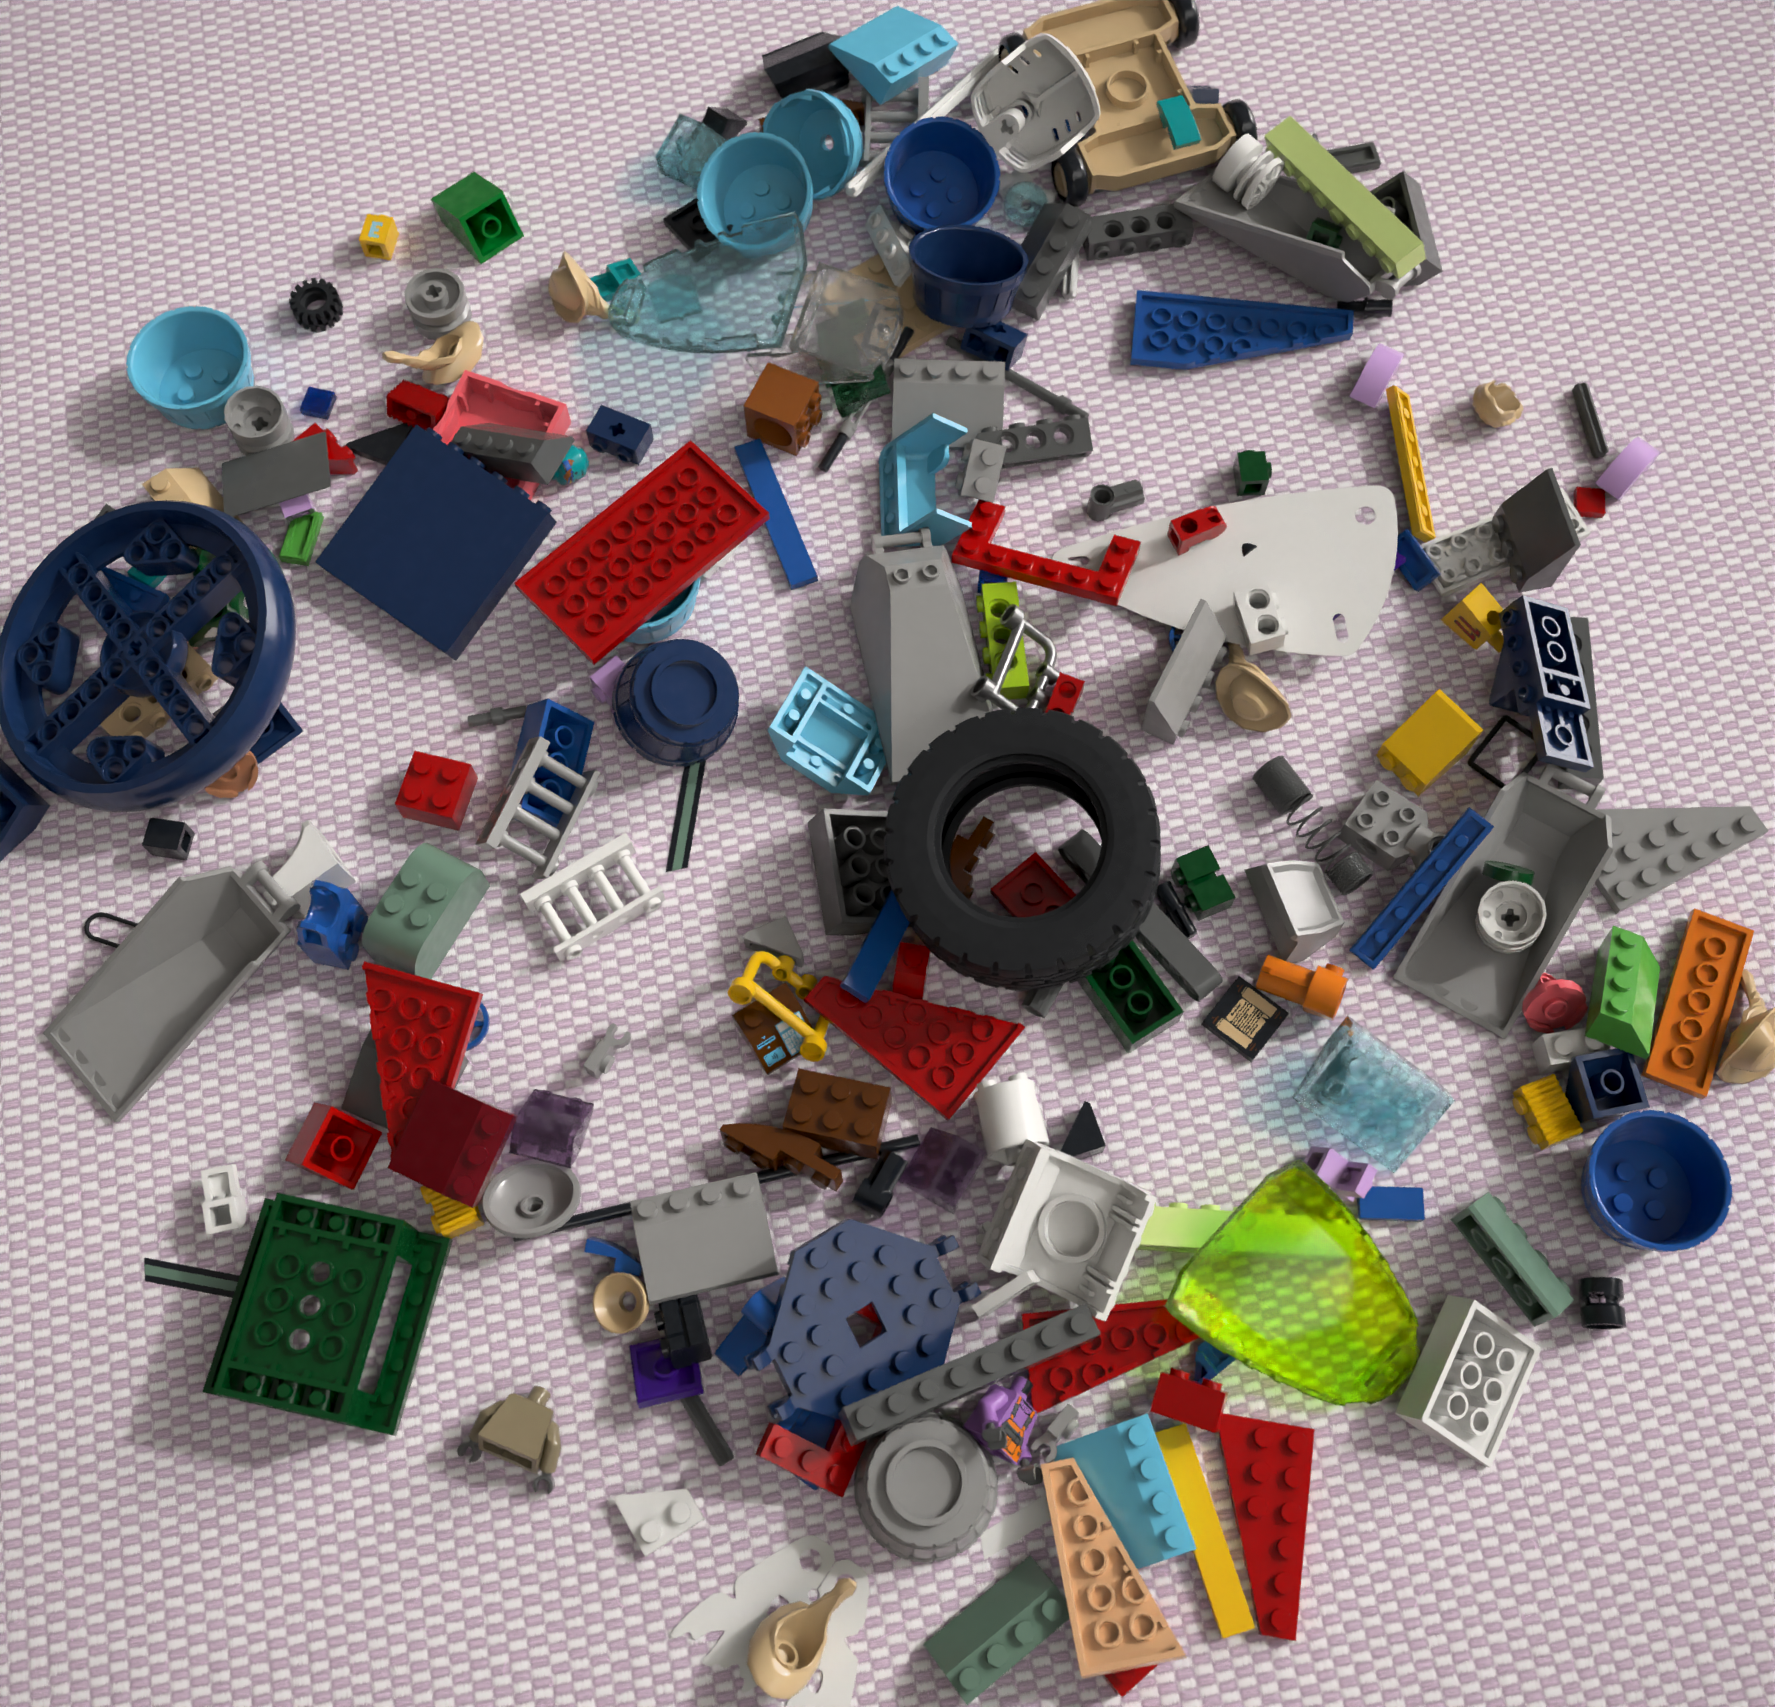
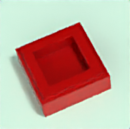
(1590, 502)

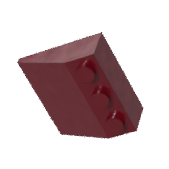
(452, 1142)

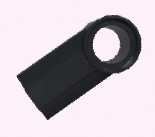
(877, 1190)

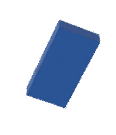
(1418, 568)
(1392, 1204)

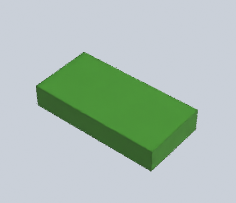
(301, 539)

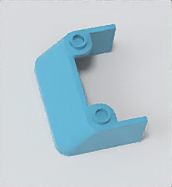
(908, 481)

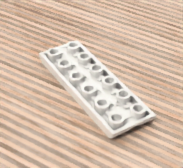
(1475, 553)

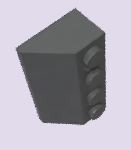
(1406, 198)
(1050, 252)
(514, 450)

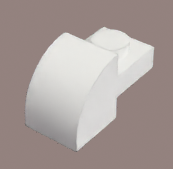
(223, 1204)

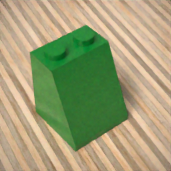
(478, 216)

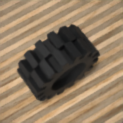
(313, 292)

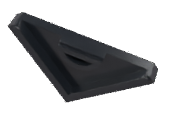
(381, 445)

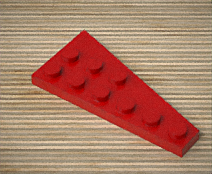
(1127, 1340)

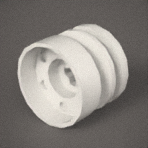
(1248, 171)
(1526, 910)

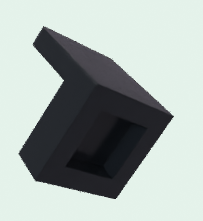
(168, 838)

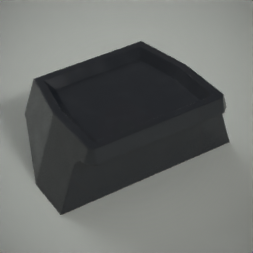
(806, 66)

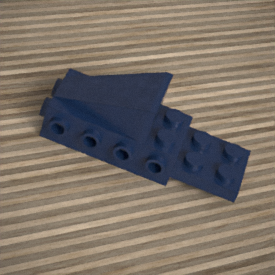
(1544, 680)

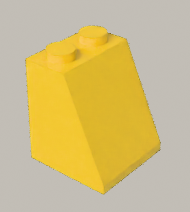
(1429, 743)

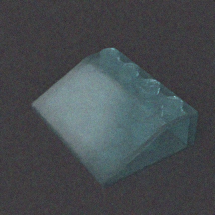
(1372, 1094)

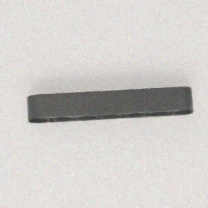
(1157, 933)

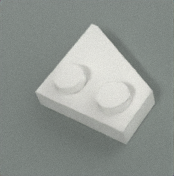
(658, 1516)

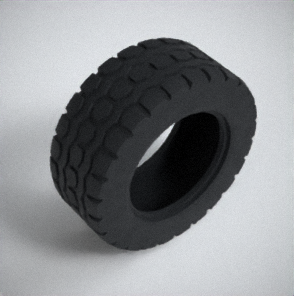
(1006, 753)

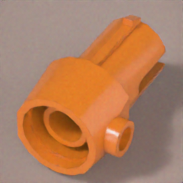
(1316, 991)

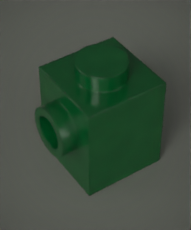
(1325, 233)
(1251, 473)

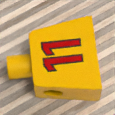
(1477, 619)

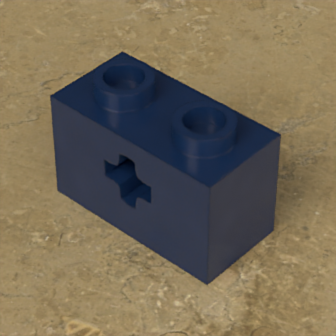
(995, 343)
(619, 435)

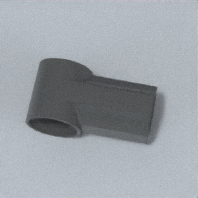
(1114, 499)
(1040, 1001)

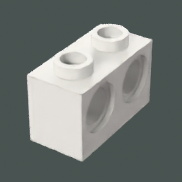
(1253, 619)

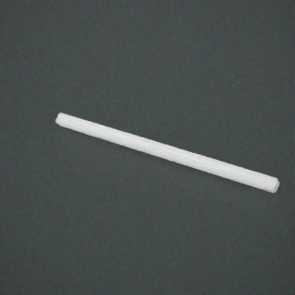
(939, 109)

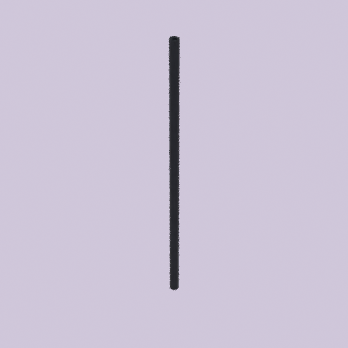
(764, 1176)

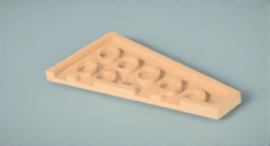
(1107, 1601)

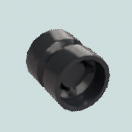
(1602, 1315)

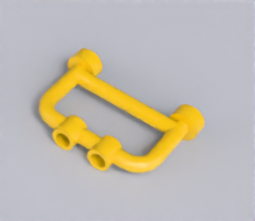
(744, 989)

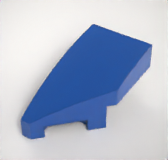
(625, 1261)
(1210, 1362)

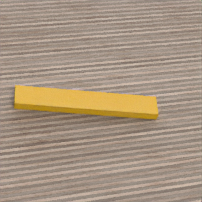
(1410, 464)
(1212, 1550)

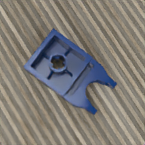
(331, 926)

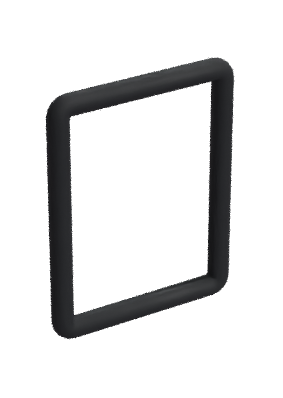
(1492, 733)

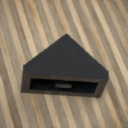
(724, 121)
(1085, 1135)

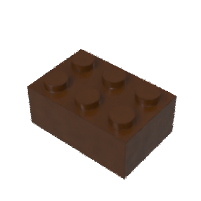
(839, 1112)

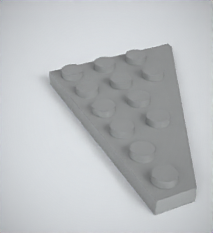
(1667, 845)

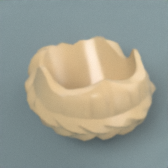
(1496, 404)

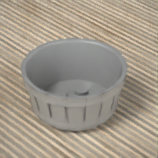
(926, 1488)

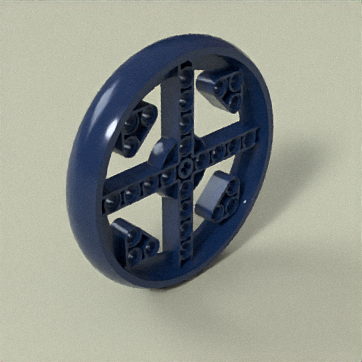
(145, 656)

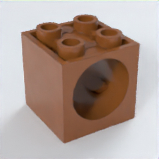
(783, 409)

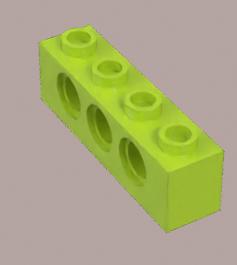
(995, 599)

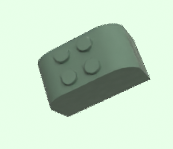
(423, 911)

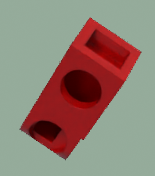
(1195, 528)
(1066, 694)

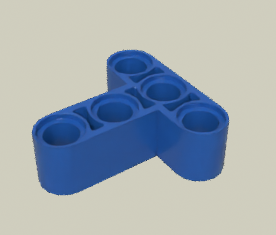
(751, 1329)

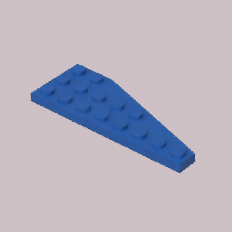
(1207, 331)

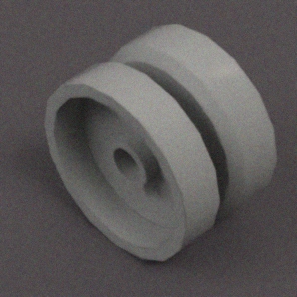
(437, 302)

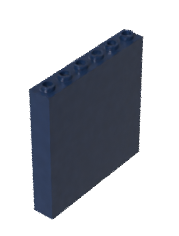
(437, 541)

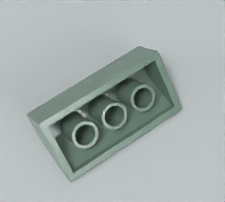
(1513, 1260)
(998, 1629)

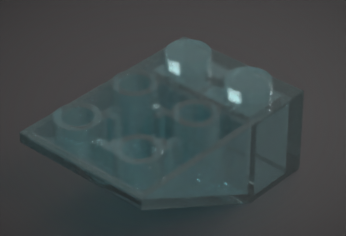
(687, 150)

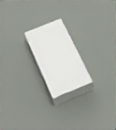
(1005, 1293)

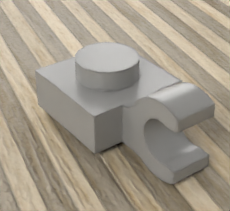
(602, 1056)
(1062, 1426)

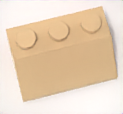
(184, 485)

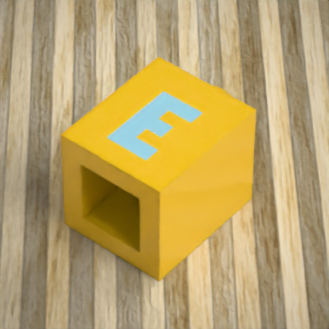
(379, 236)

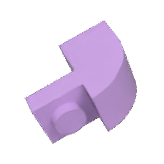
(1342, 1176)

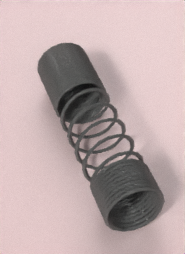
(1287, 794)

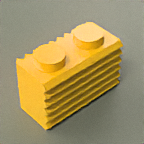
(1546, 1112)
(451, 1216)

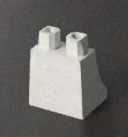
(310, 861)

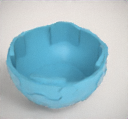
(805, 122)

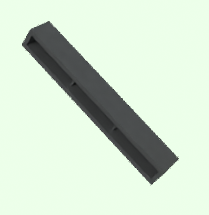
(968, 1374)

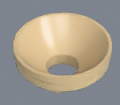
(609, 1304)

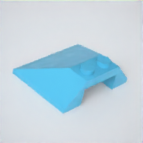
(828, 736)

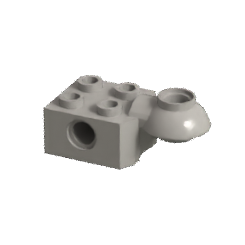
(1389, 829)

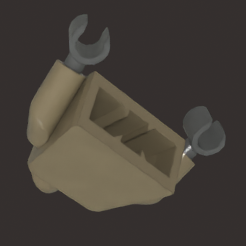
(519, 1433)

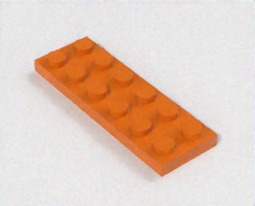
(1698, 1003)

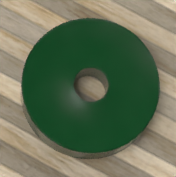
(1507, 872)

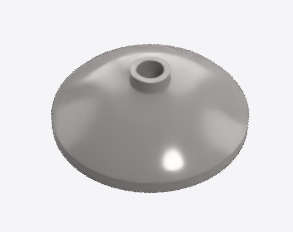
(531, 1199)

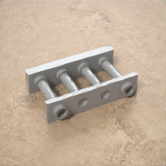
(918, 96)
(508, 807)

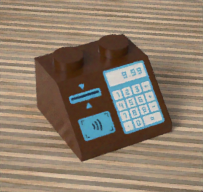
(767, 1035)

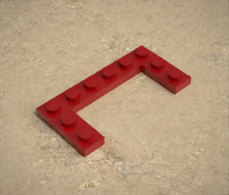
(1104, 586)
(826, 1467)

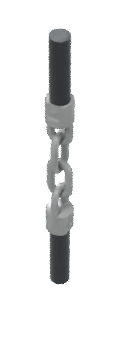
(848, 428)

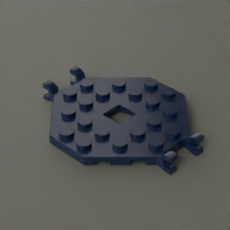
(836, 1278)

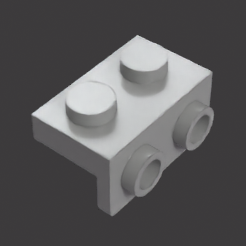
(981, 470)

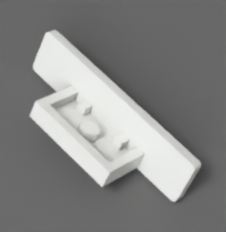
(891, 243)

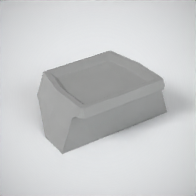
(1296, 906)

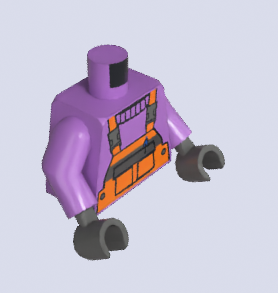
(1004, 1425)

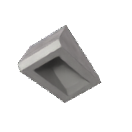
(776, 939)

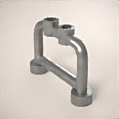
(989, 689)

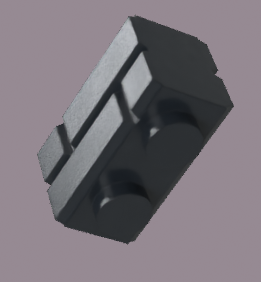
(684, 1330)

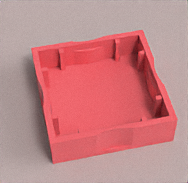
(490, 401)

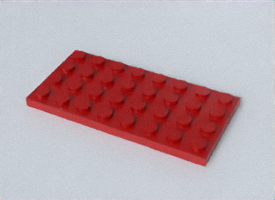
(641, 551)

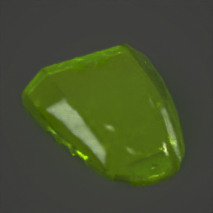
(1301, 1294)

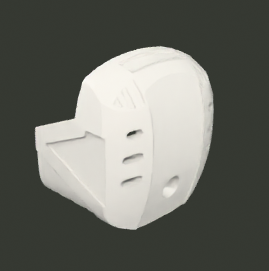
(1051, 91)

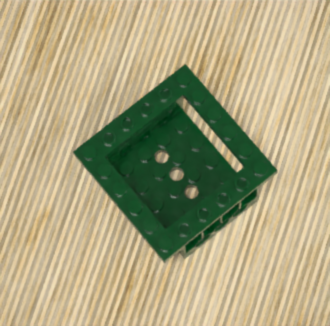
(256, 1346)

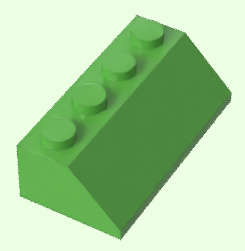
(1623, 993)

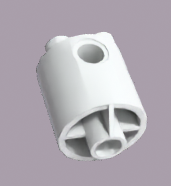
(1009, 1116)

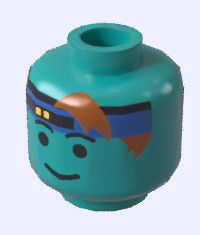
(572, 467)

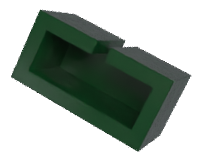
(1203, 890)

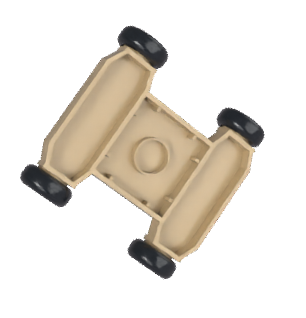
(1132, 70)

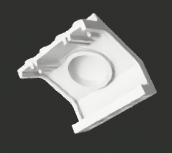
(1067, 1227)

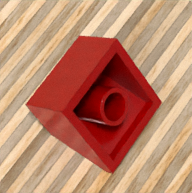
(333, 1145)

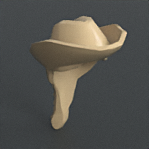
(574, 292)
(447, 356)
(1249, 695)
(1752, 1044)
(792, 1642)

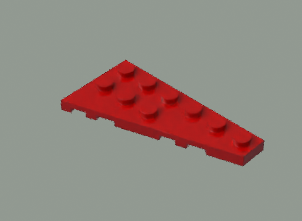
(1269, 1495)

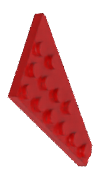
(418, 1035)
(922, 1044)

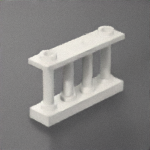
(567, 883)

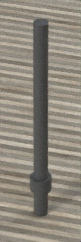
(1061, 404)

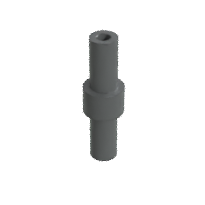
(497, 716)

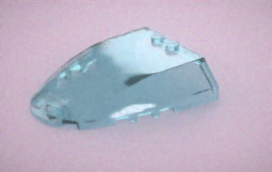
(720, 294)

